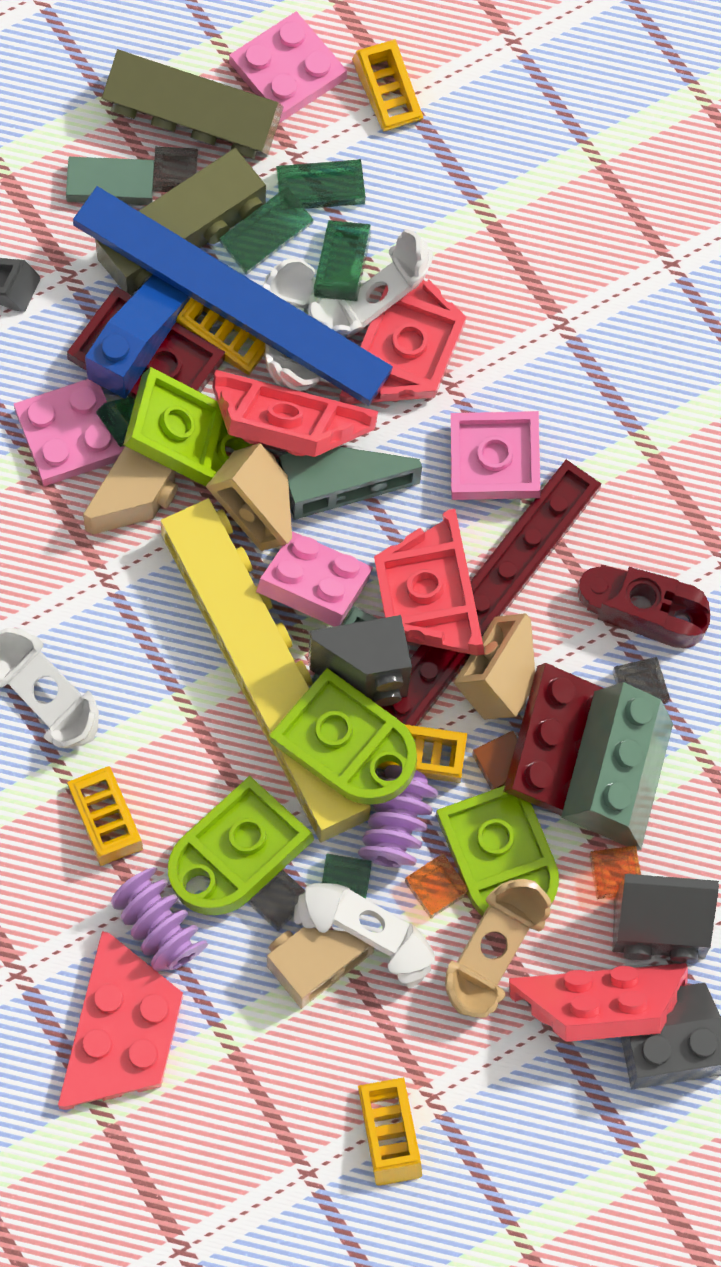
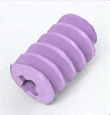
(395, 821)
(155, 922)

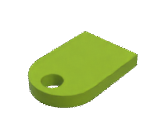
(179, 428)
(345, 739)
(495, 842)
(237, 848)

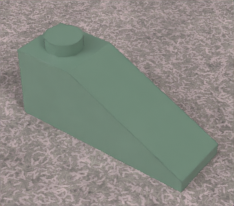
(344, 478)

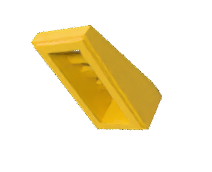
(379, 53)
(246, 364)
(438, 737)
(117, 847)
(394, 1161)

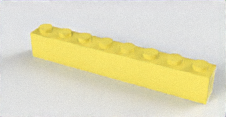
(252, 648)

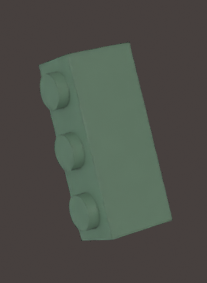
(619, 764)

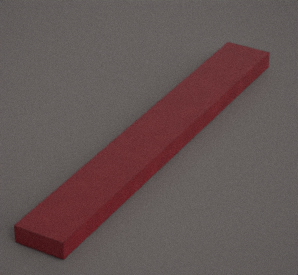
(501, 582)

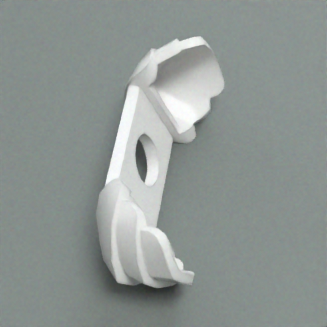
(409, 267)
(295, 284)
(70, 715)
(335, 904)

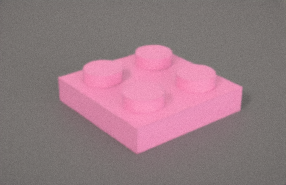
(288, 65)
(67, 432)
(495, 455)
(314, 579)

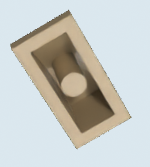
(130, 493)
(255, 495)
(503, 676)
(314, 960)

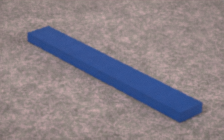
(232, 295)

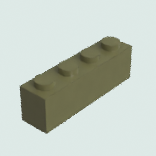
(193, 103)
(196, 210)

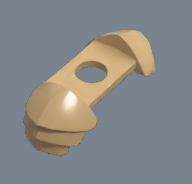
(475, 978)

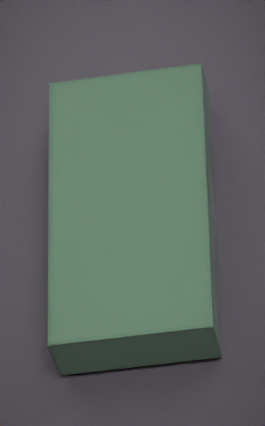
(124, 178)

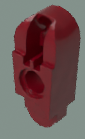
(609, 595)

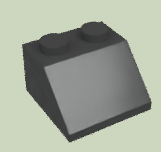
(365, 655)
(664, 917)
(685, 1047)

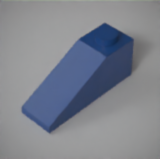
(134, 336)

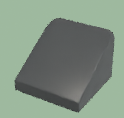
(17, 283)

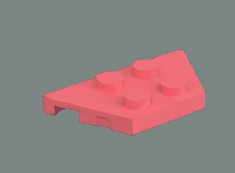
(415, 339)
(287, 417)
(431, 588)
(603, 1001)
(121, 1028)

